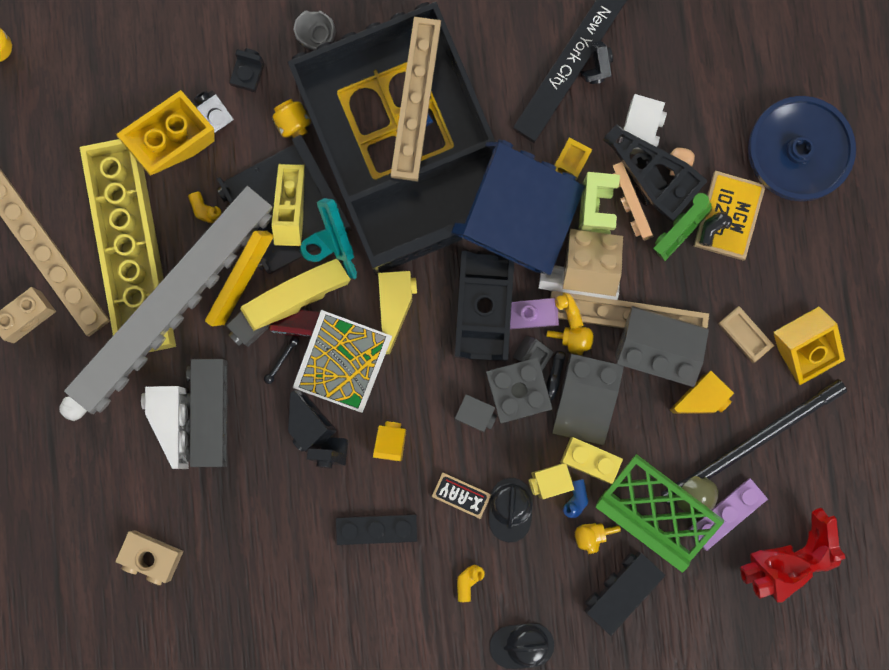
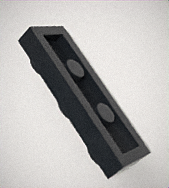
(376, 529)

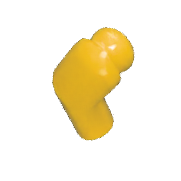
(202, 211)

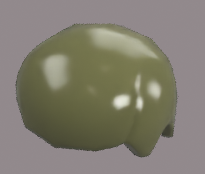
(701, 489)

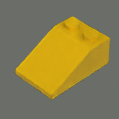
(167, 134)

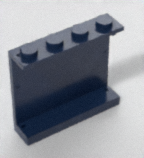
(521, 209)

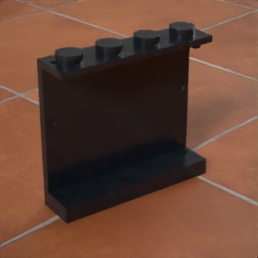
(263, 180)

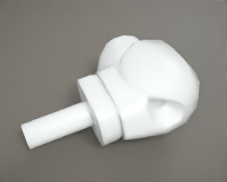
(71, 409)

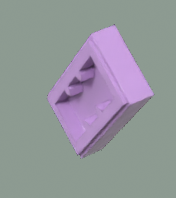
(534, 314)

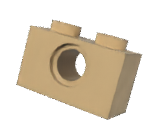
(24, 314)
(165, 557)

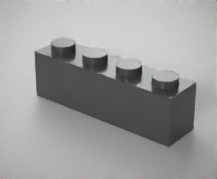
(207, 413)

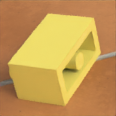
(591, 460)
(551, 481)

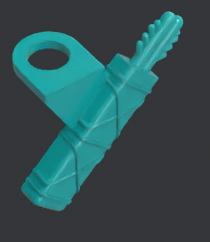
(331, 239)

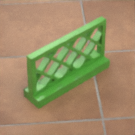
(650, 533)

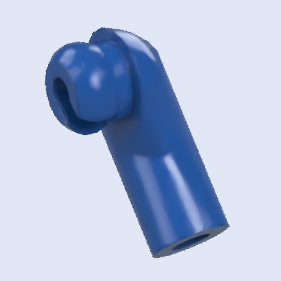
(578, 501)

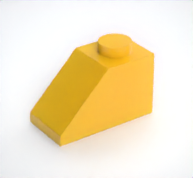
(705, 397)
(390, 442)

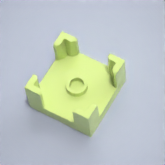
(596, 187)

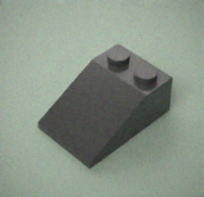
(587, 399)

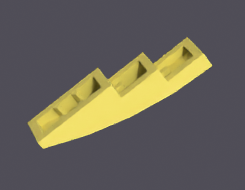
(295, 293)

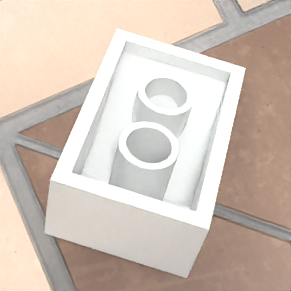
(168, 415)

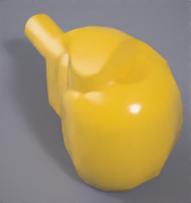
(576, 339)
(591, 535)

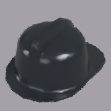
(510, 510)
(522, 646)

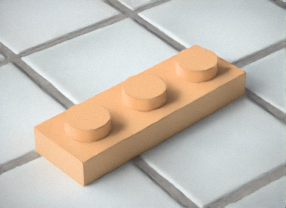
(632, 203)

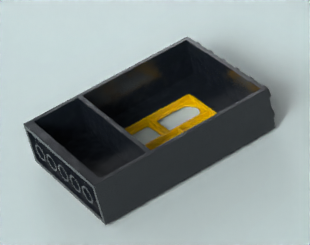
(393, 215)

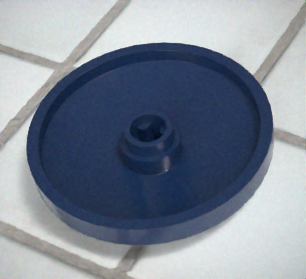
(802, 148)

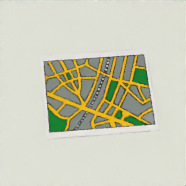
(342, 361)

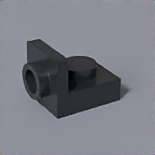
(247, 70)

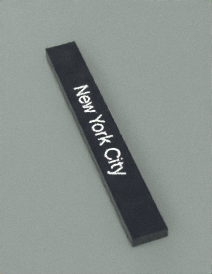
(567, 68)

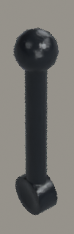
(269, 378)

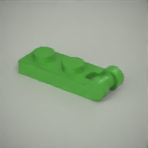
(683, 226)

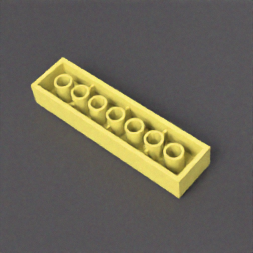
(123, 230)

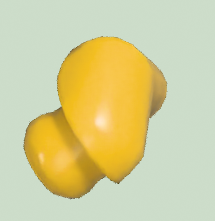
(572, 311)
(467, 580)

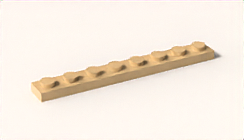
(49, 259)

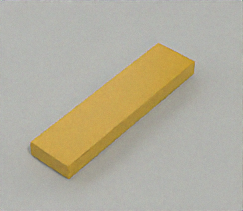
(239, 278)

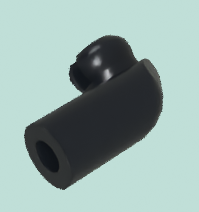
(713, 224)

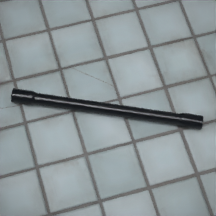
(822, 398)

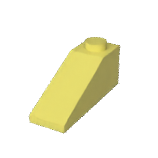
(288, 205)
(395, 301)

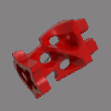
(783, 572)

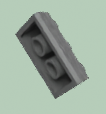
(662, 346)

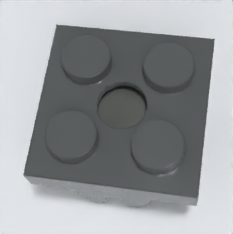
(519, 390)

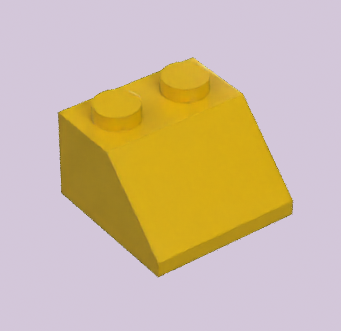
(810, 345)

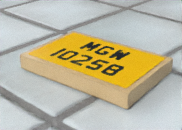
(741, 202)

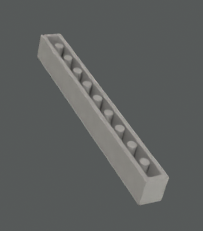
(169, 301)

